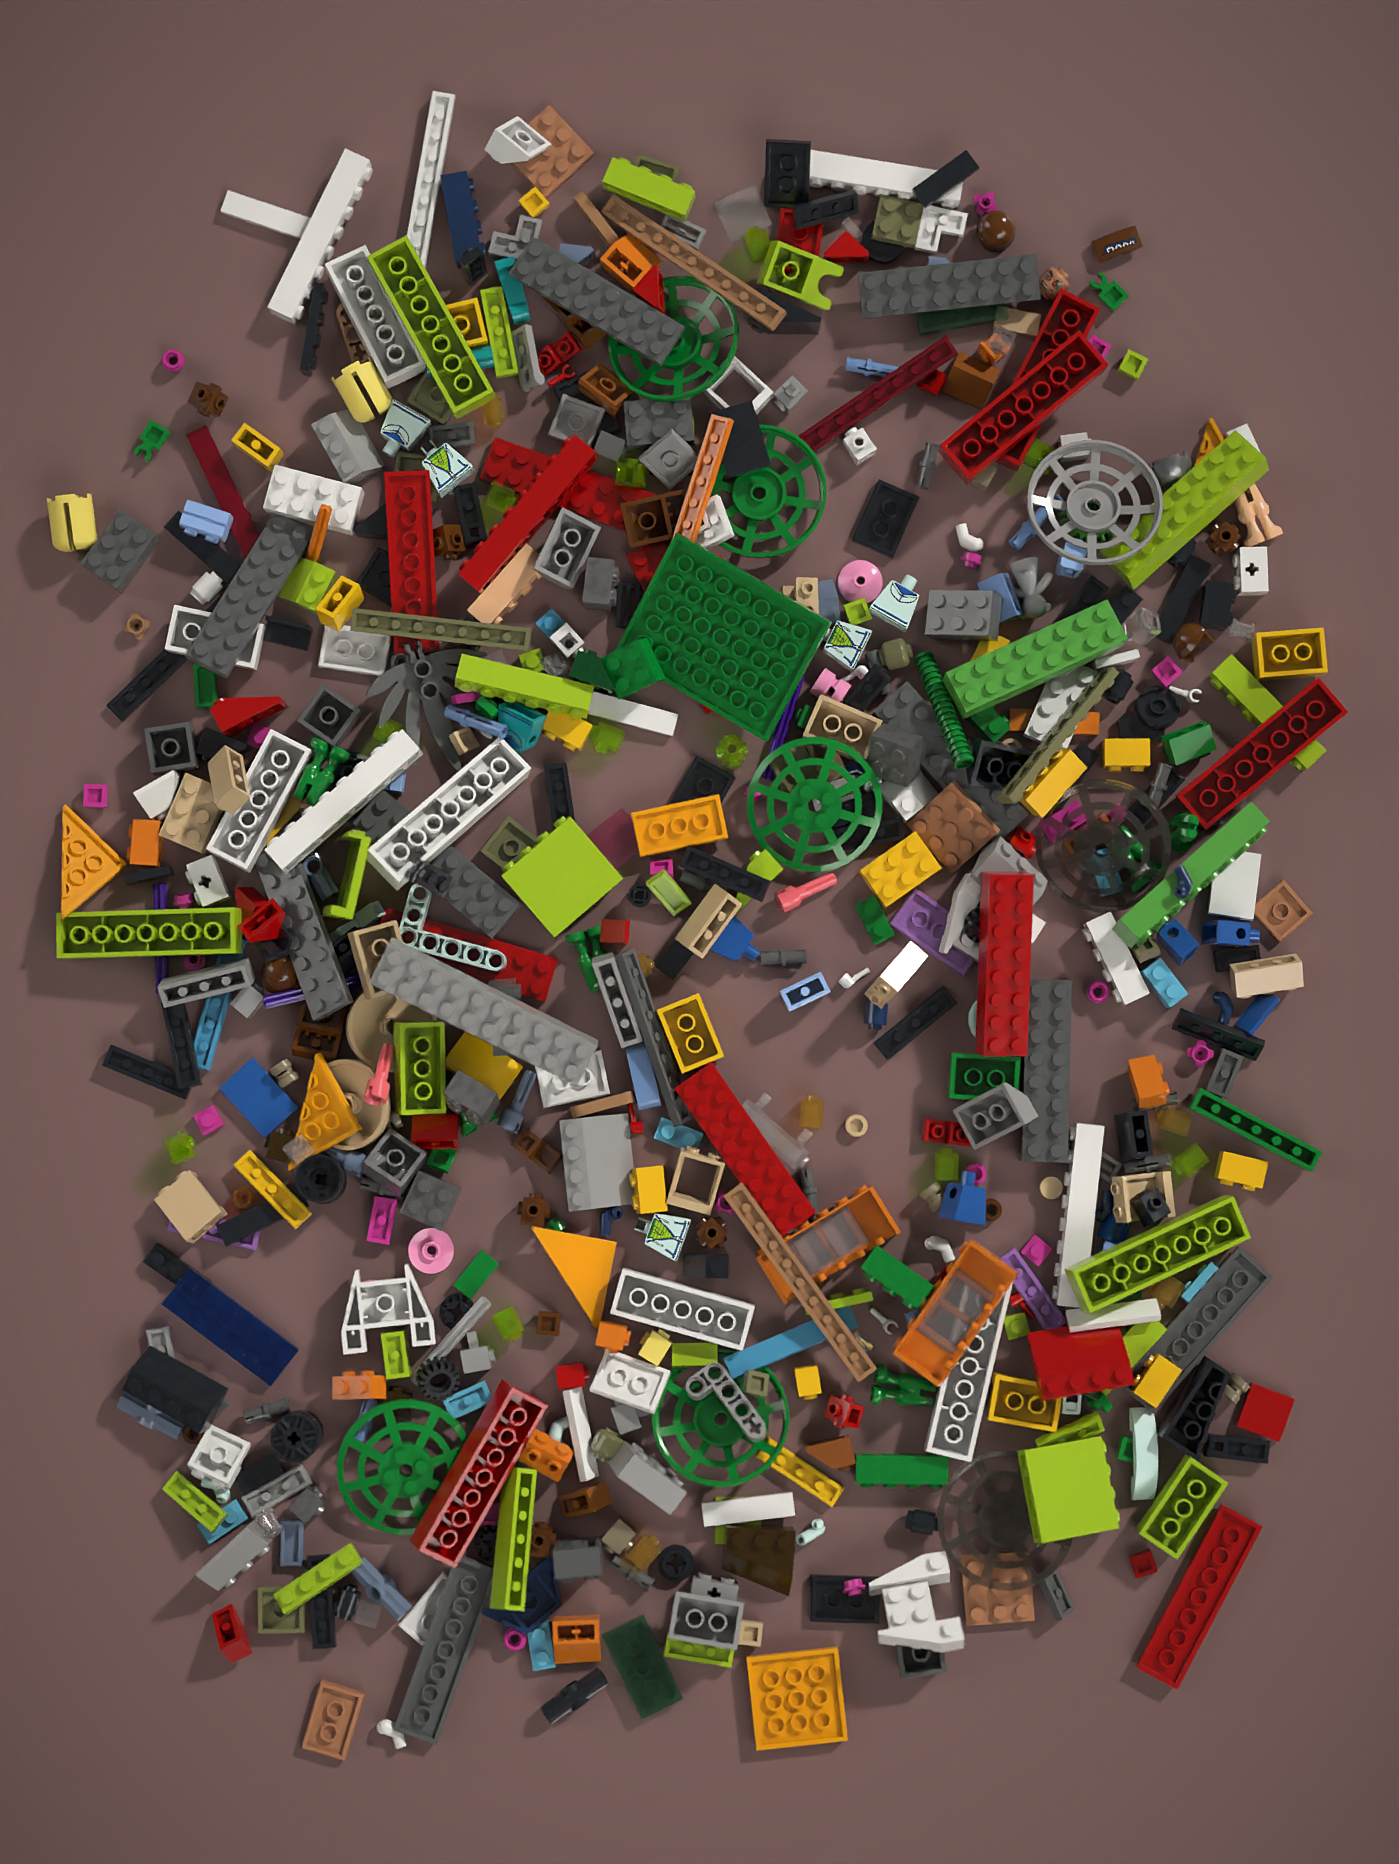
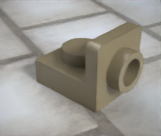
(1146, 951)

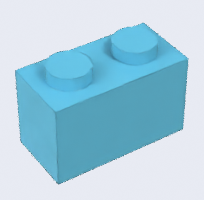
(1163, 983)

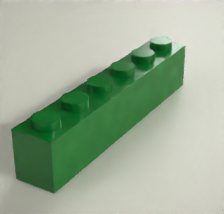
(1254, 1129)

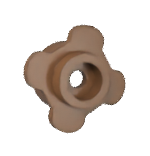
(137, 632)

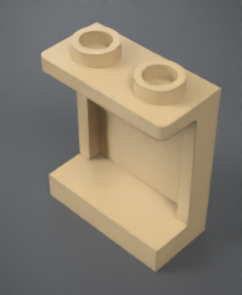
(804, 592)
(1126, 1187)
(189, 1206)

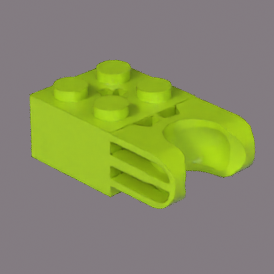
(803, 276)

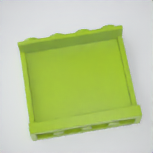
(561, 875)
(351, 877)
(1068, 1489)

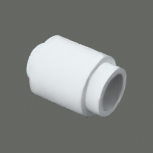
(206, 587)

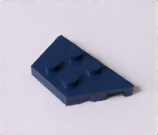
(540, 1600)

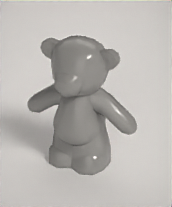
(1031, 587)

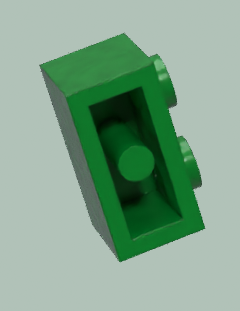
(990, 724)
(1189, 743)

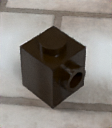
(276, 1142)
(397, 1393)

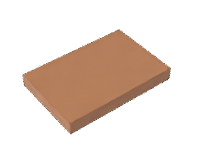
(333, 1720)

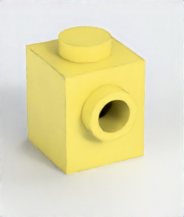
(655, 1346)

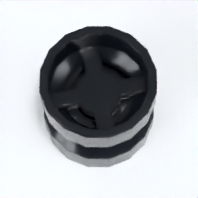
(641, 898)

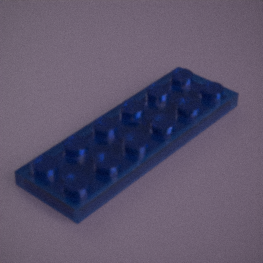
(230, 1326)

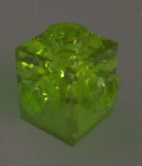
(731, 759)

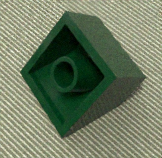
(589, 670)

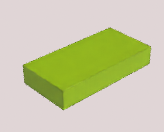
(668, 892)
(694, 1354)

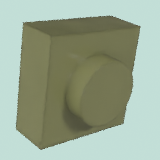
(755, 1383)

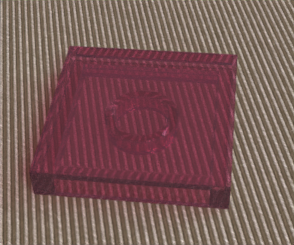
(616, 838)

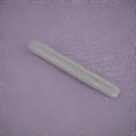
(457, 1332)

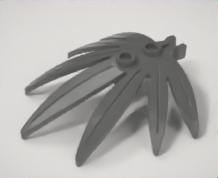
(424, 682)

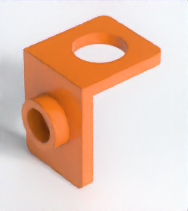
(987, 355)

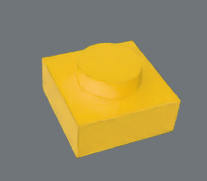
(534, 202)

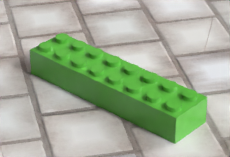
(1034, 659)
(1202, 868)

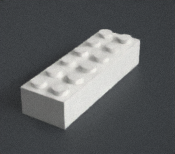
(374, 318)
(270, 785)
(682, 1309)

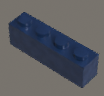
(461, 213)

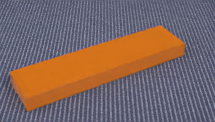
(1020, 718)

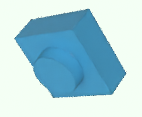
(550, 623)

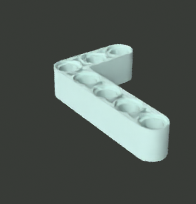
(441, 941)

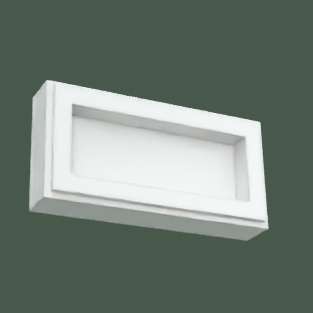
(1115, 660)

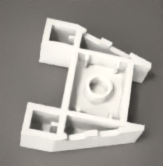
(964, 900)
(386, 1304)
(911, 1608)

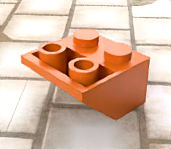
(629, 261)
(577, 1638)

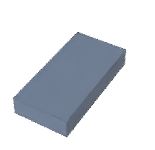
(292, 1543)

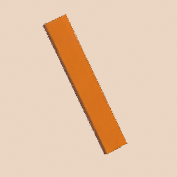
(703, 477)

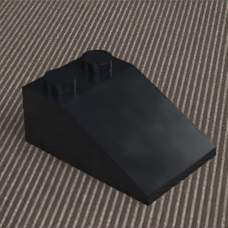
(795, 322)

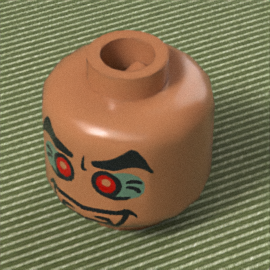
(1052, 281)

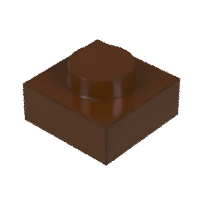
(548, 1323)

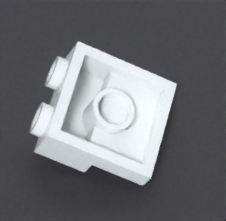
(218, 1457)

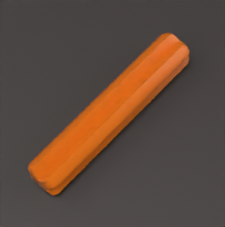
(319, 532)

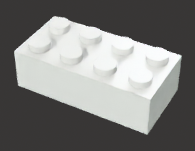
(301, 495)
(186, 626)

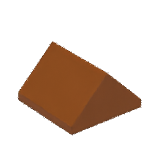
(970, 380)
(604, 389)

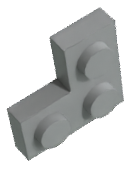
(506, 245)

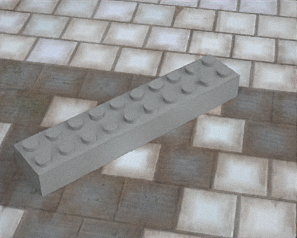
(484, 1011)

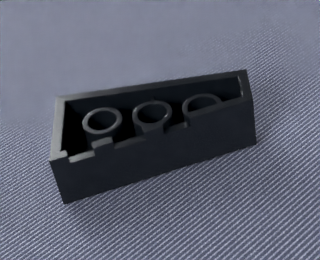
(1194, 1408)

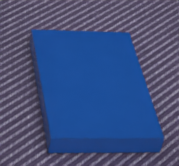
(259, 1097)

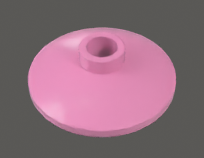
(851, 589)
(419, 1253)

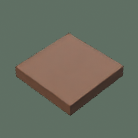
(1281, 911)

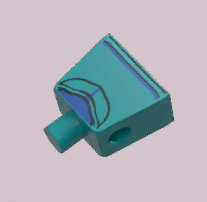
(523, 725)

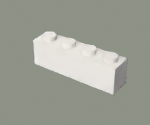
(1116, 959)

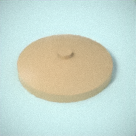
(371, 1024)
(352, 1079)

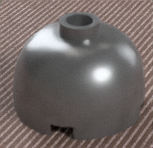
(1171, 468)

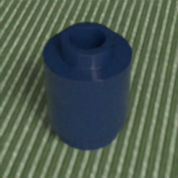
(875, 1016)

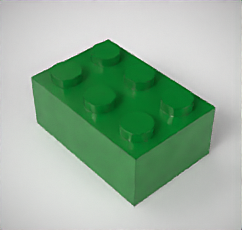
(975, 1075)
(897, 1278)

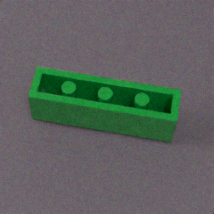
(901, 1469)

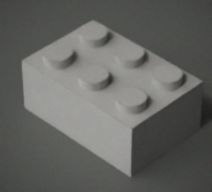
(648, 1476)

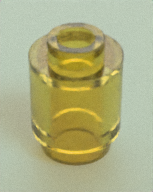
(493, 412)

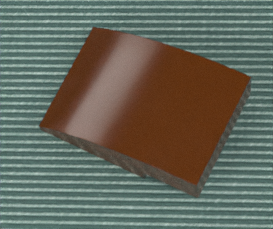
(584, 332)
(652, 517)
(320, 1035)

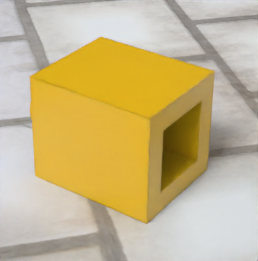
(807, 1381)

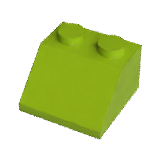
(308, 584)

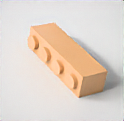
(506, 588)

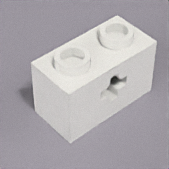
(1257, 561)
(217, 890)

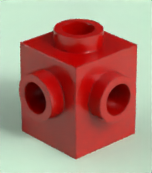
(1022, 842)
(844, 1411)

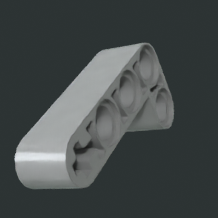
(731, 1404)

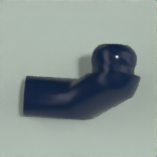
(853, 768)
(1184, 884)
(1226, 1006)
(1106, 1208)
(608, 1217)

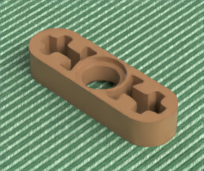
(595, 218)
(352, 351)
(602, 1104)

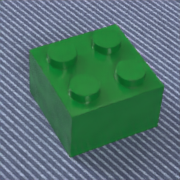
(632, 668)

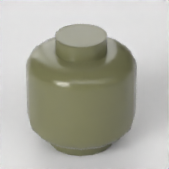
(895, 654)
(606, 1443)

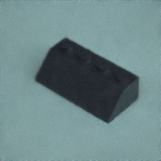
(994, 763)
(175, 1389)

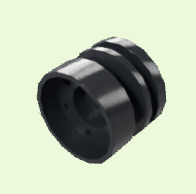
(308, 1177)
(306, 1426)

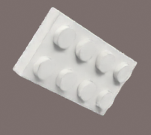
(1056, 700)

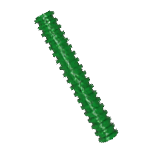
(944, 710)

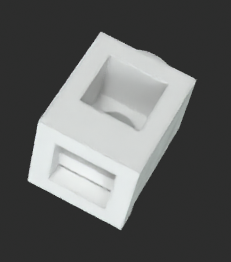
(859, 453)
(566, 634)

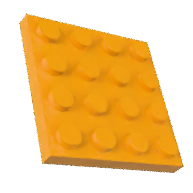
(797, 1698)

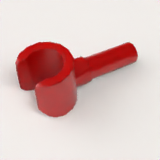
(562, 376)
(636, 1126)
(1016, 1299)

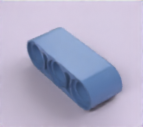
(643, 1076)

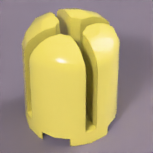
(372, 383)
(72, 522)

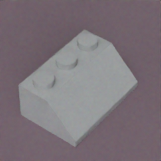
(348, 446)
(566, 549)
(1003, 857)
(994, 1114)
(235, 1557)
(706, 1620)

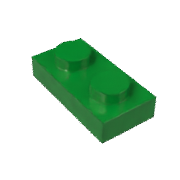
(874, 920)

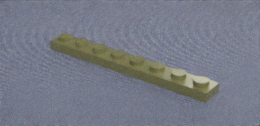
(441, 629)
(1053, 741)

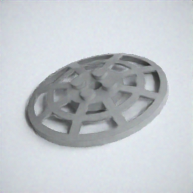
(1094, 492)

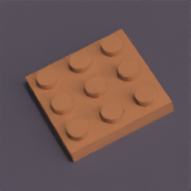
(558, 162)
(953, 827)
(994, 1606)

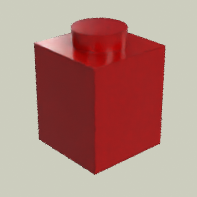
(572, 1375)

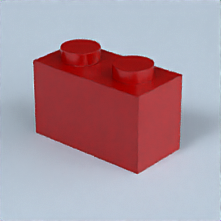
(436, 1131)

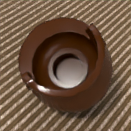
(995, 231)
(1189, 640)
(278, 975)

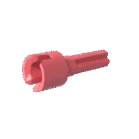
(791, 897)
(378, 1087)

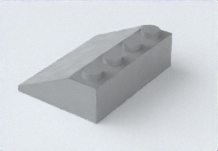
(597, 1161)

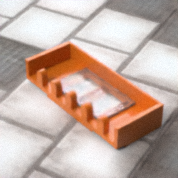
(835, 1238)
(955, 1312)

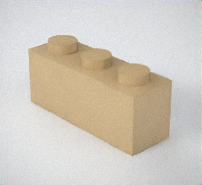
(228, 780)
(708, 921)
(1266, 975)

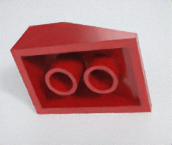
(240, 713)

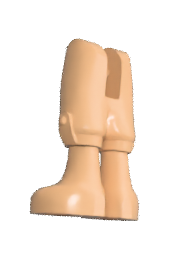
(1246, 514)

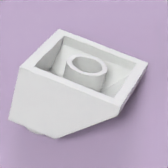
(515, 142)
(159, 795)
(910, 799)

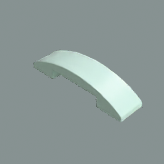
(1144, 1453)

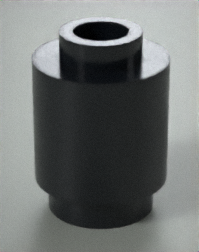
(1183, 554)
(1120, 688)
(921, 1522)
(347, 1601)

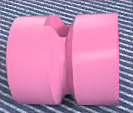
(825, 682)

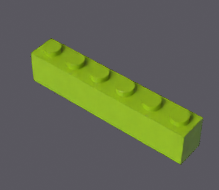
(524, 686)
(1256, 703)
(513, 1540)

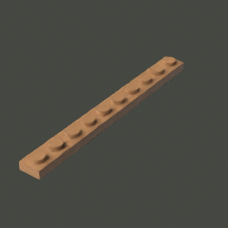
(693, 263)
(800, 1282)

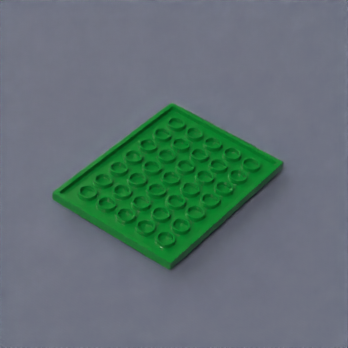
(725, 636)

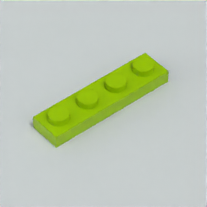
(499, 332)
(318, 1578)

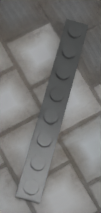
(653, 1035)

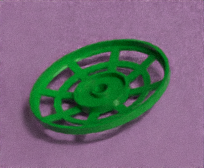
(689, 348)
(775, 497)
(816, 789)
(717, 1435)
(393, 1458)

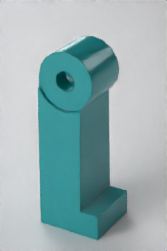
(513, 291)

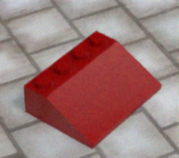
(1078, 1361)

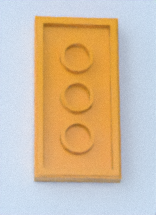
(679, 825)

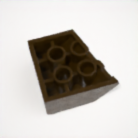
(760, 1554)

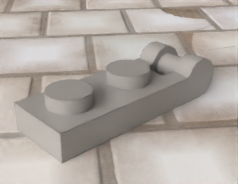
(526, 358)

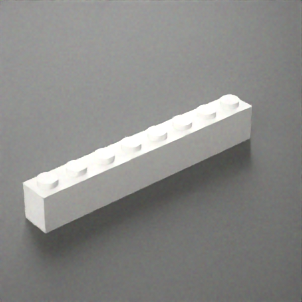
(873, 177)
(320, 236)
(343, 801)
(1078, 1205)

